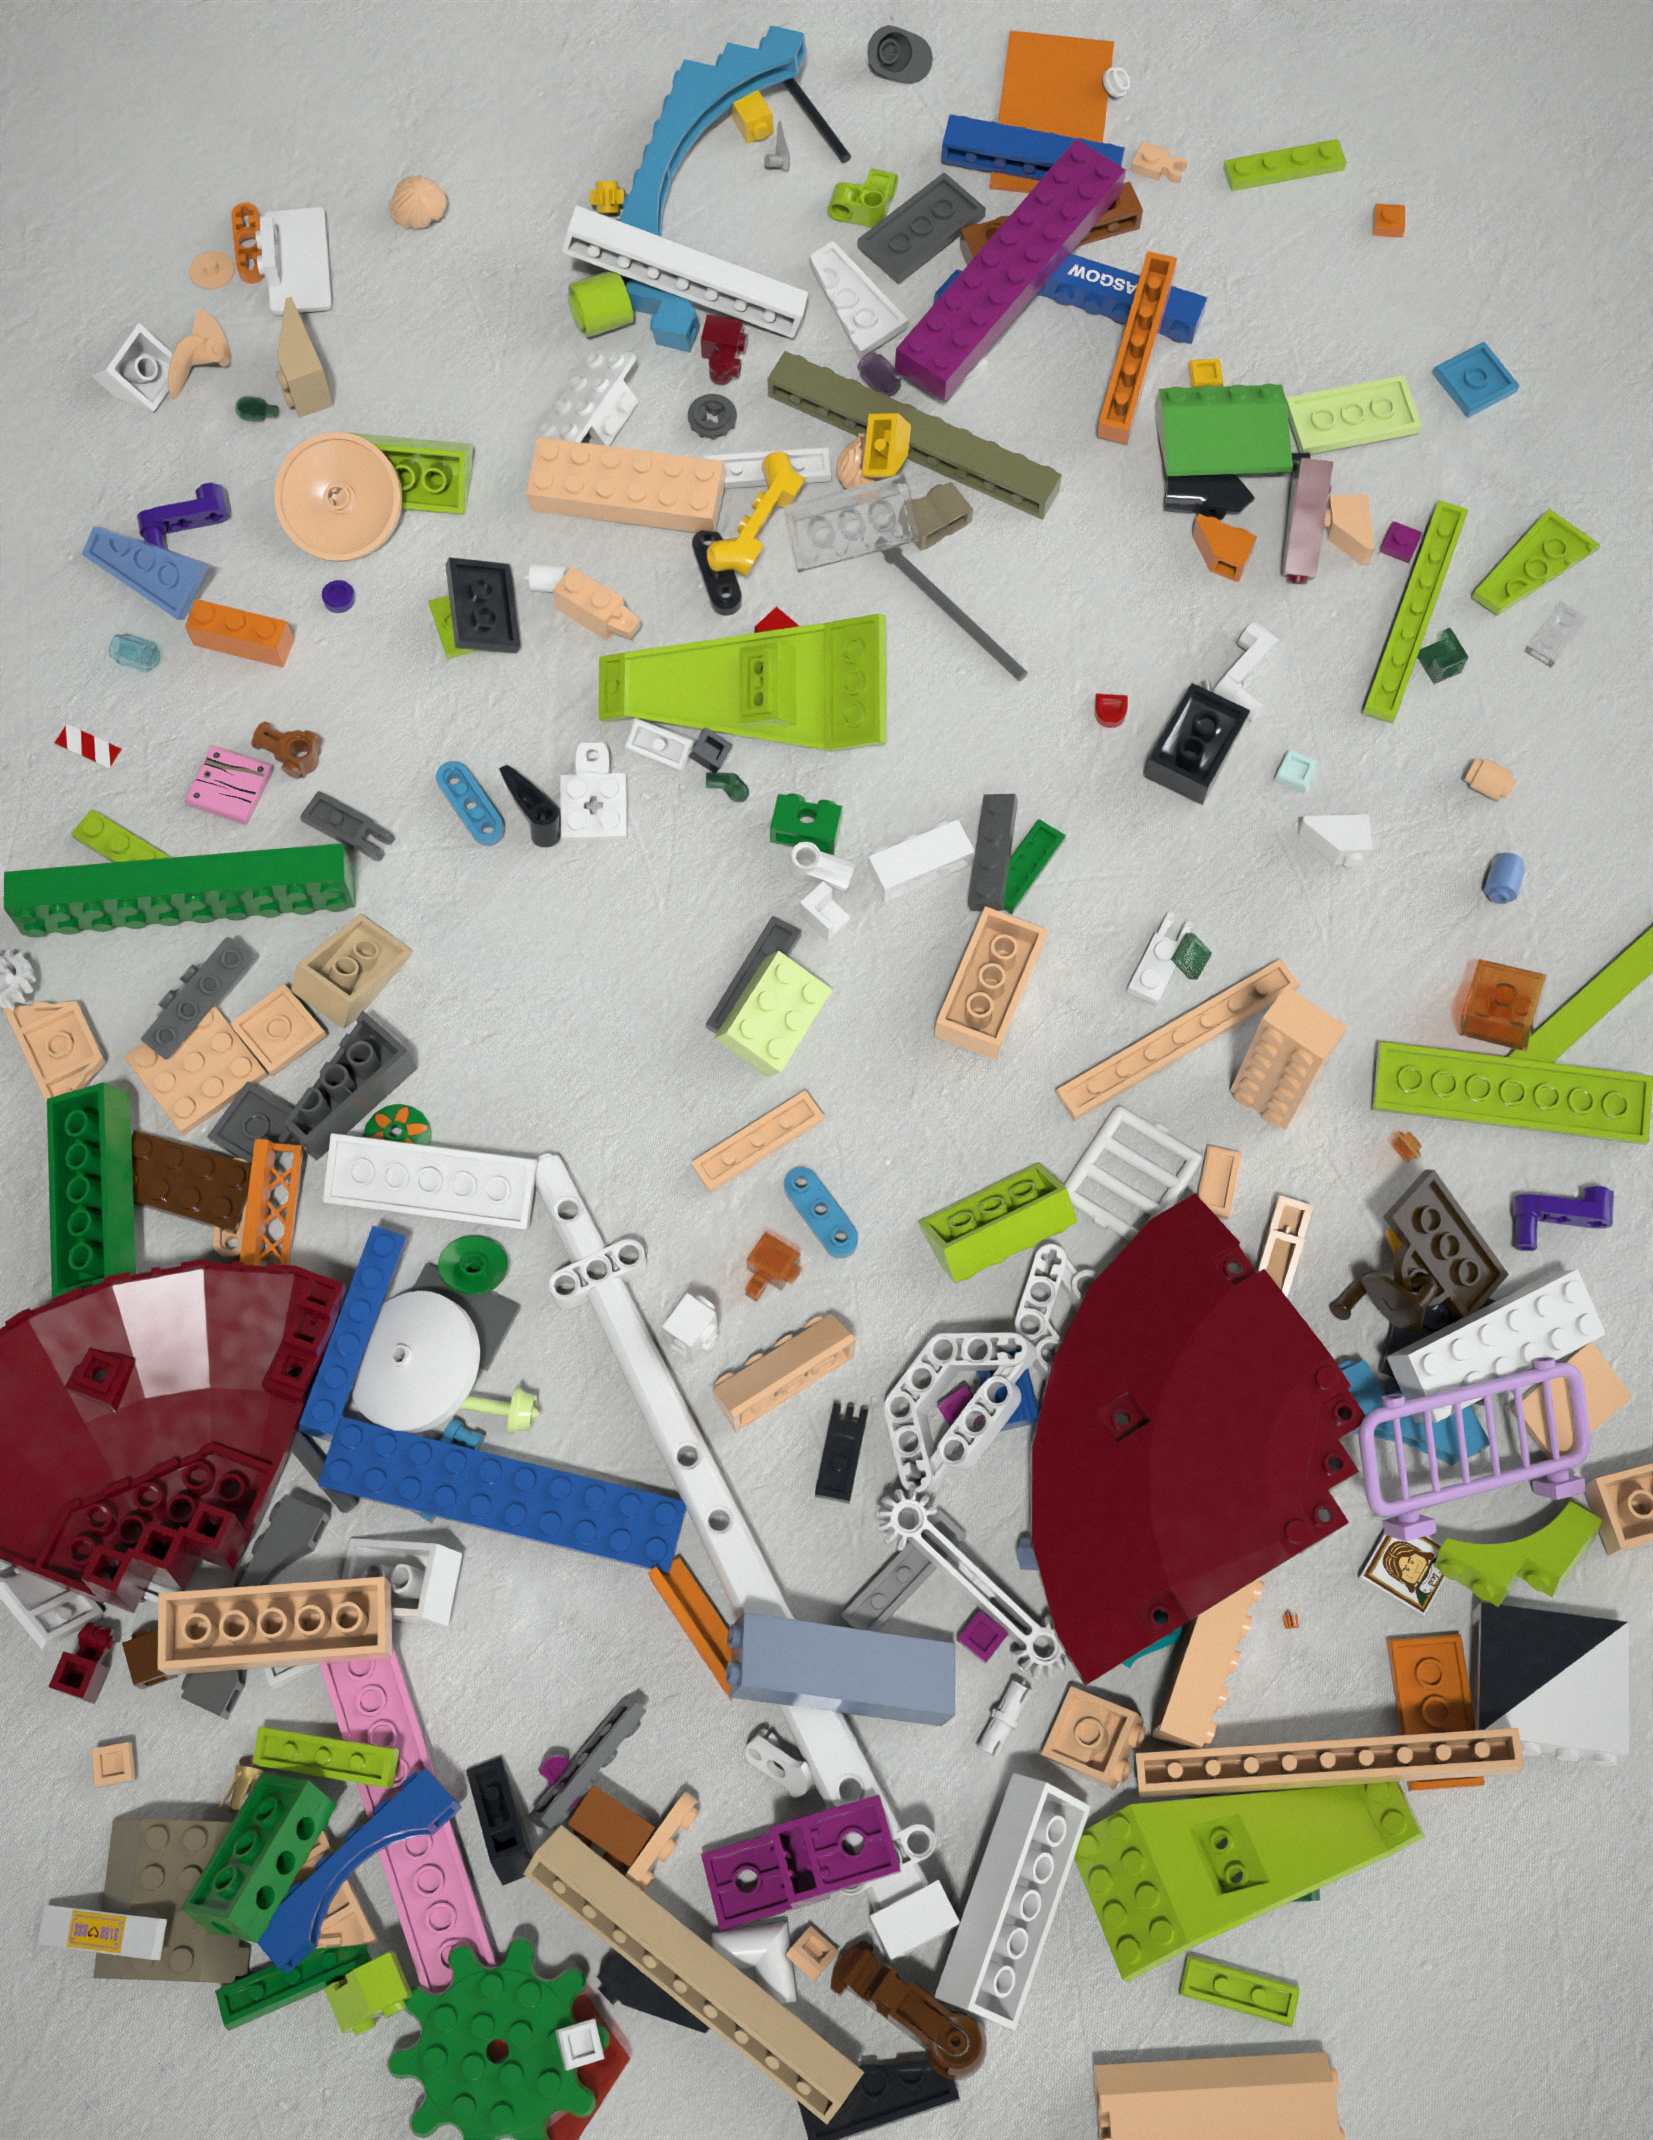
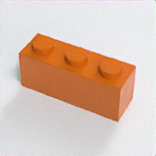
(239, 633)

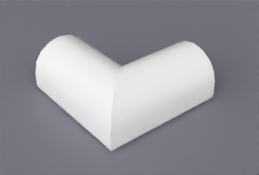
(765, 1951)

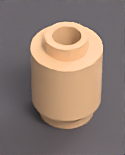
(1490, 779)

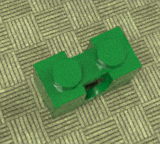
(789, 830)

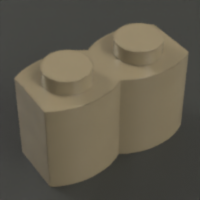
(940, 514)

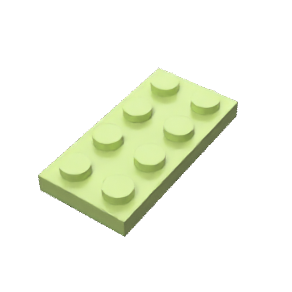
(1353, 415)

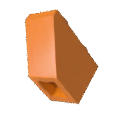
(1223, 546)

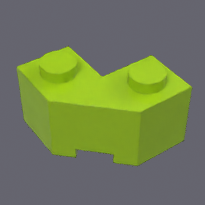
(369, 1993)

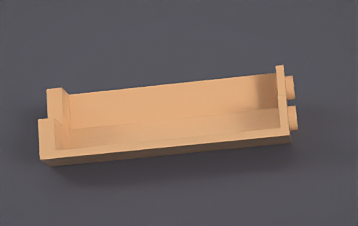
(1220, 2099)

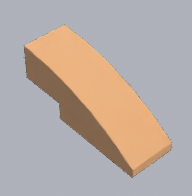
(1285, 1240)

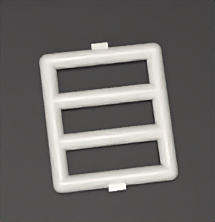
(1105, 1141)

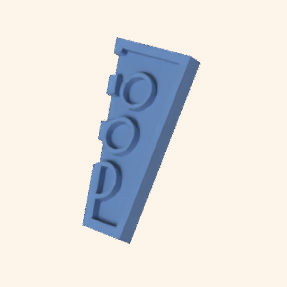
(150, 570)

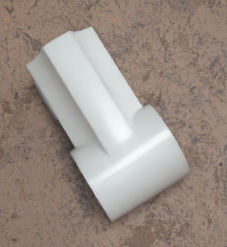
(824, 867)

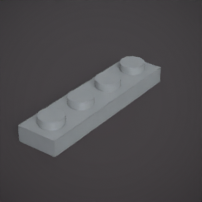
(898, 1580)

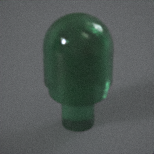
(255, 409)

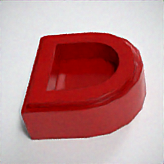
(1110, 709)

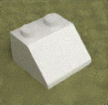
(135, 368)

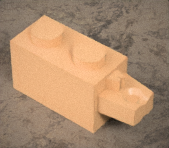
(594, 606)

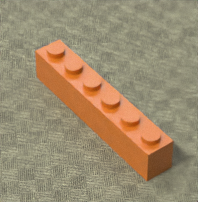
(1137, 347)

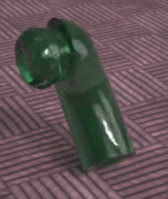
(729, 783)

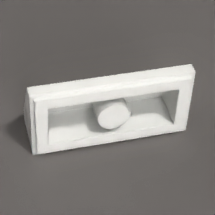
(660, 743)

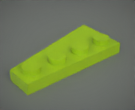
(1536, 560)

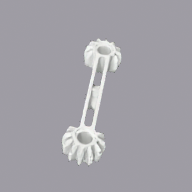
(971, 1582)

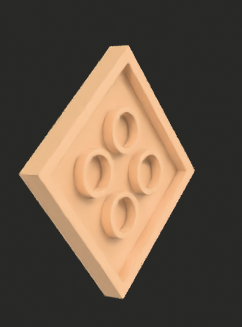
(200, 1074)

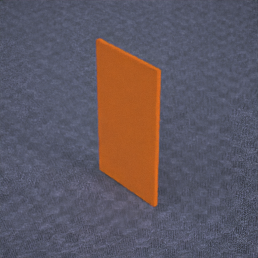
(1053, 88)

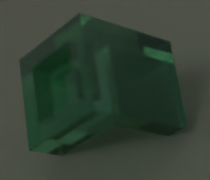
(1443, 658)

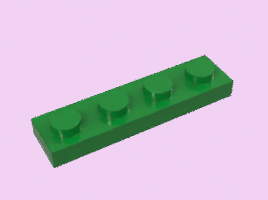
(275, 1989)

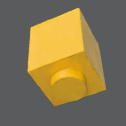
(753, 117)

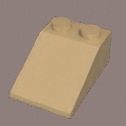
(301, 371)
(349, 970)

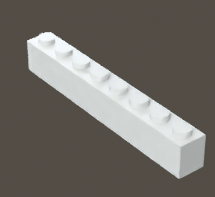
(684, 272)

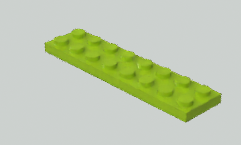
(1513, 1093)

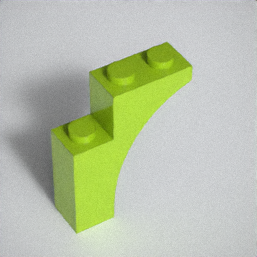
(1539, 1559)

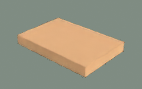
(1603, 1396)

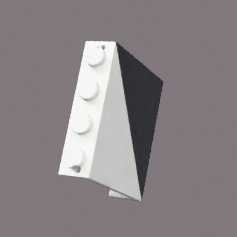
(1555, 1681)

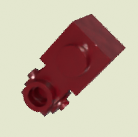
(722, 344)
(84, 1672)

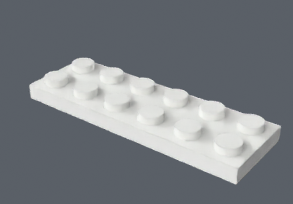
(430, 1181)

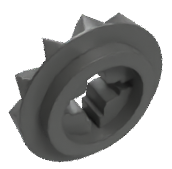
(716, 405)

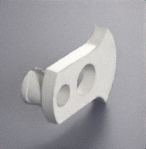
(762, 1753)

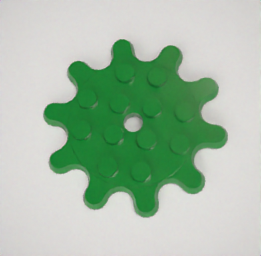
(460, 2024)

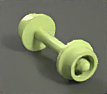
(520, 1411)

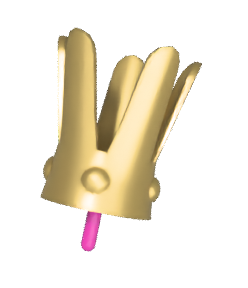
(243, 1778)

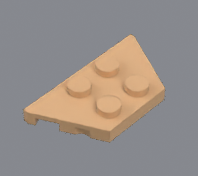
(56, 1045)
(345, 1919)

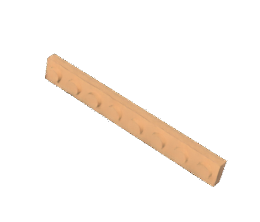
(1175, 1040)

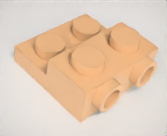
(1094, 1738)

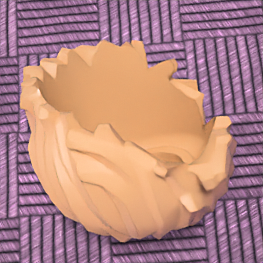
(417, 202)
(851, 464)

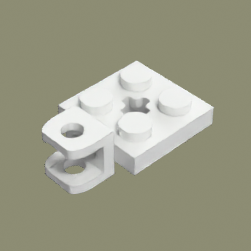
(593, 782)

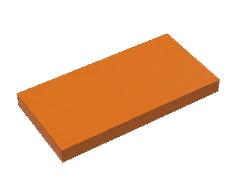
(1432, 1694)

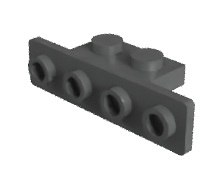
(195, 998)

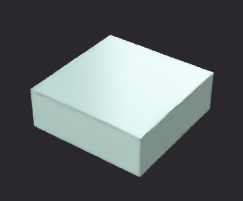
(1296, 771)

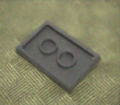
(489, 1313)

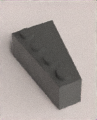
(349, 1086)

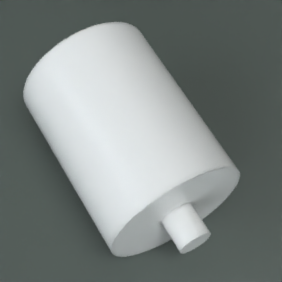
(544, 577)

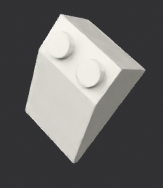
(419, 1574)

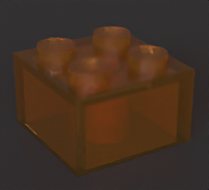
(1502, 1005)

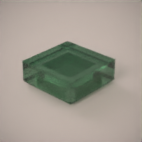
(1191, 956)

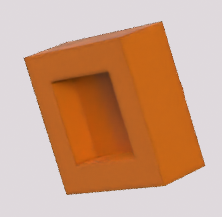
(1389, 220)

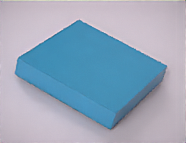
(1475, 379)

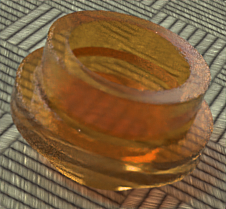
(1406, 1146)

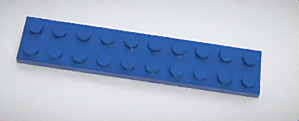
(503, 1495)

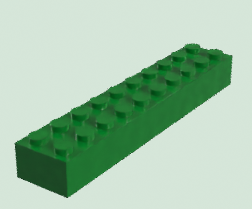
(179, 890)

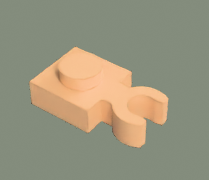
(1154, 161)

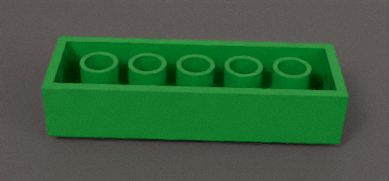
(90, 1187)

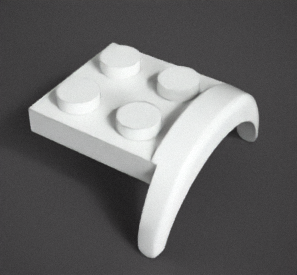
(45, 1608)

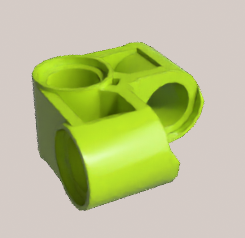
(864, 203)

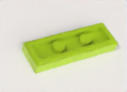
(1239, 1991)

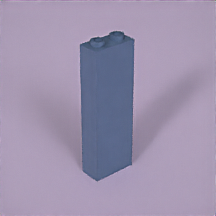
(841, 1669)

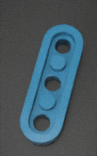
(467, 792)
(824, 1226)

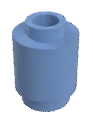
(1505, 878)

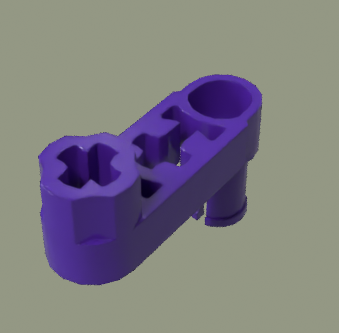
(206, 510)
(1592, 1211)

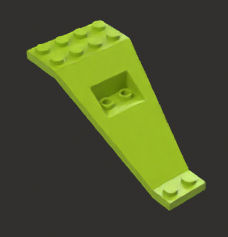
(816, 684)
(1170, 1886)

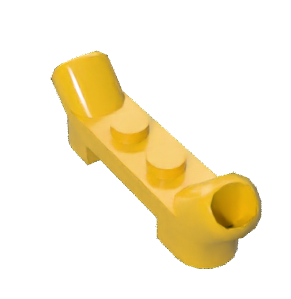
(743, 551)

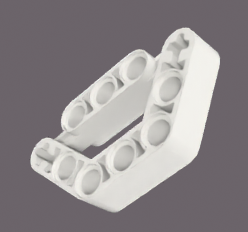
(1039, 1312)
(908, 1388)

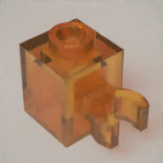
(773, 1264)

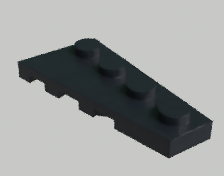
(883, 2098)

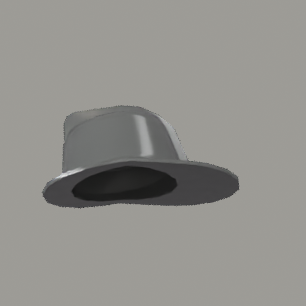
(899, 54)

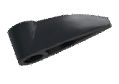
(534, 807)

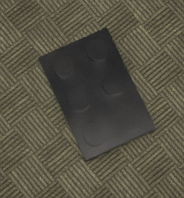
(482, 605)

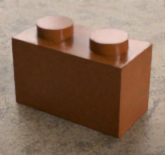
(611, 1827)

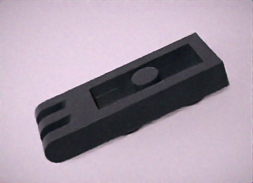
(841, 1455)

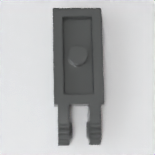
(345, 825)

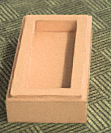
(1219, 1179)

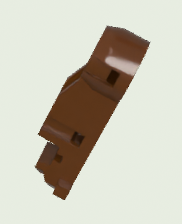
(912, 2012)

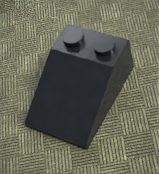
(1196, 743)

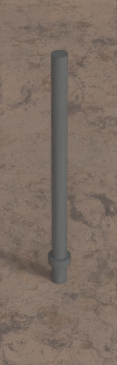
(895, 556)

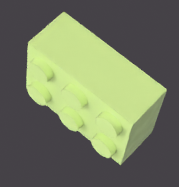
(773, 1014)

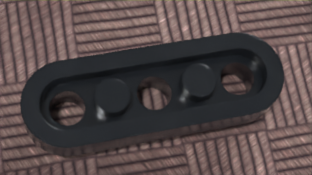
(716, 582)

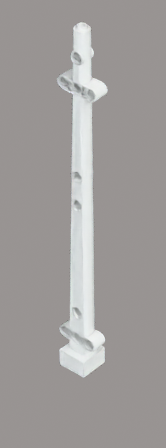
(905, 1904)

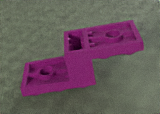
(800, 1863)

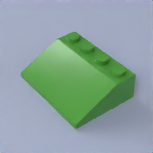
(1224, 430)

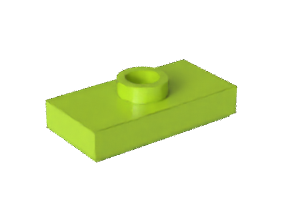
(442, 617)

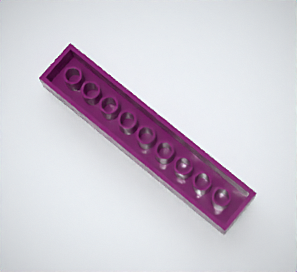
(1009, 270)

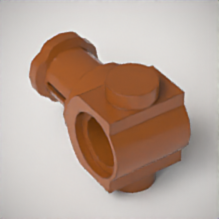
(287, 746)

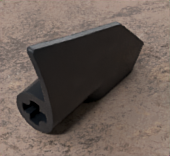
(1207, 494)

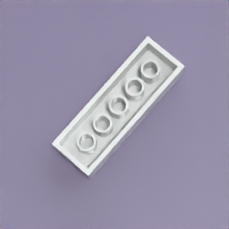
(1499, 1340)
(1013, 1901)

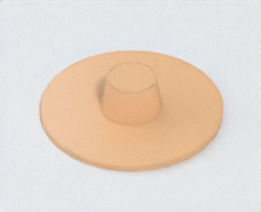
(211, 270)

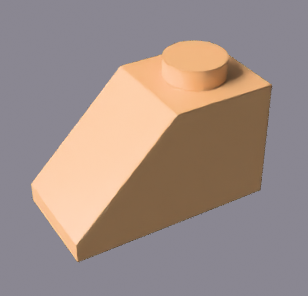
(1350, 526)

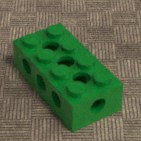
(248, 1853)

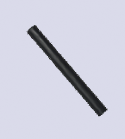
(817, 120)

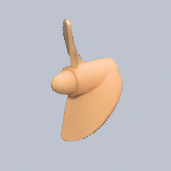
(203, 346)

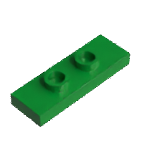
(1030, 861)

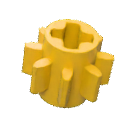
(607, 196)

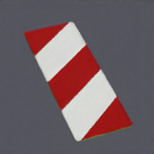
(88, 746)

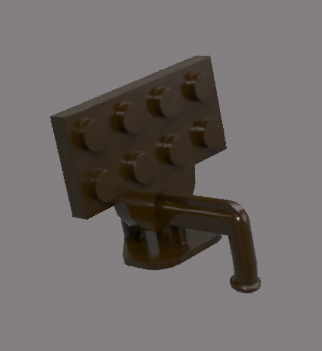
(1437, 1261)

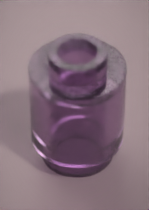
(879, 373)

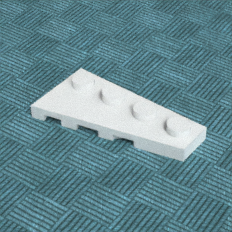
(859, 304)

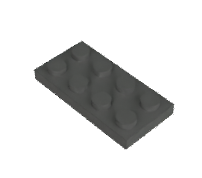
(921, 227)

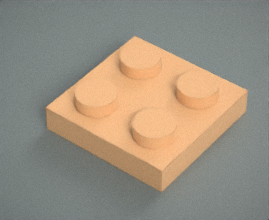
(278, 1029)

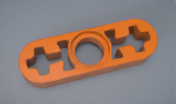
(241, 233)

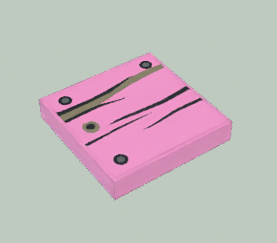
(228, 785)

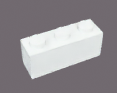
(920, 860)

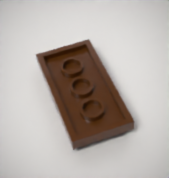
(188, 1182)

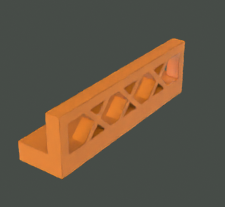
(259, 1202)
(696, 1618)

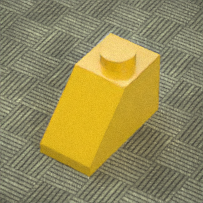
(885, 445)

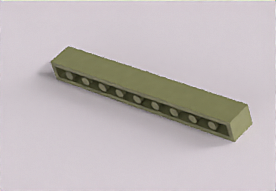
(932, 441)

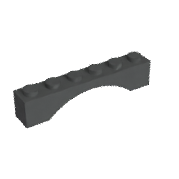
(291, 1535)

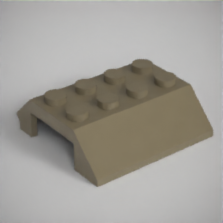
(151, 1876)

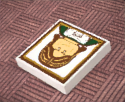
(1405, 1572)

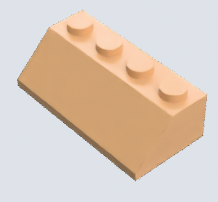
(784, 1371)

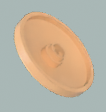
(338, 496)

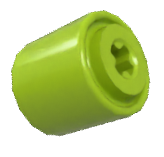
(599, 303)

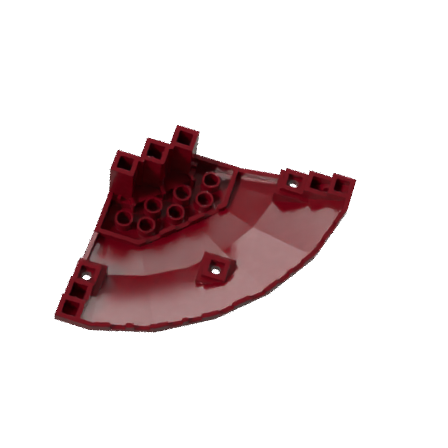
(176, 1439)
(1221, 1448)

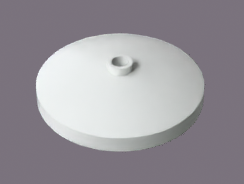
(417, 1363)

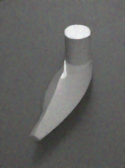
(782, 156)

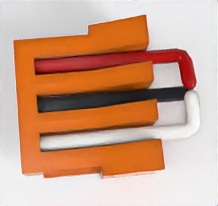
(1290, 1621)

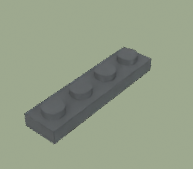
(993, 852)
(775, 937)
(578, 1776)

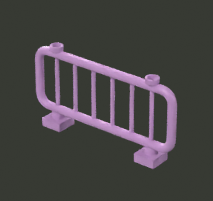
(1556, 1485)

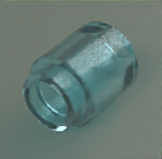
(134, 652)

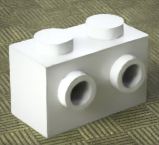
(691, 1328)

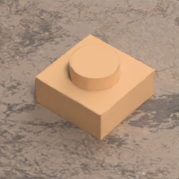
(113, 1765)
(812, 1953)

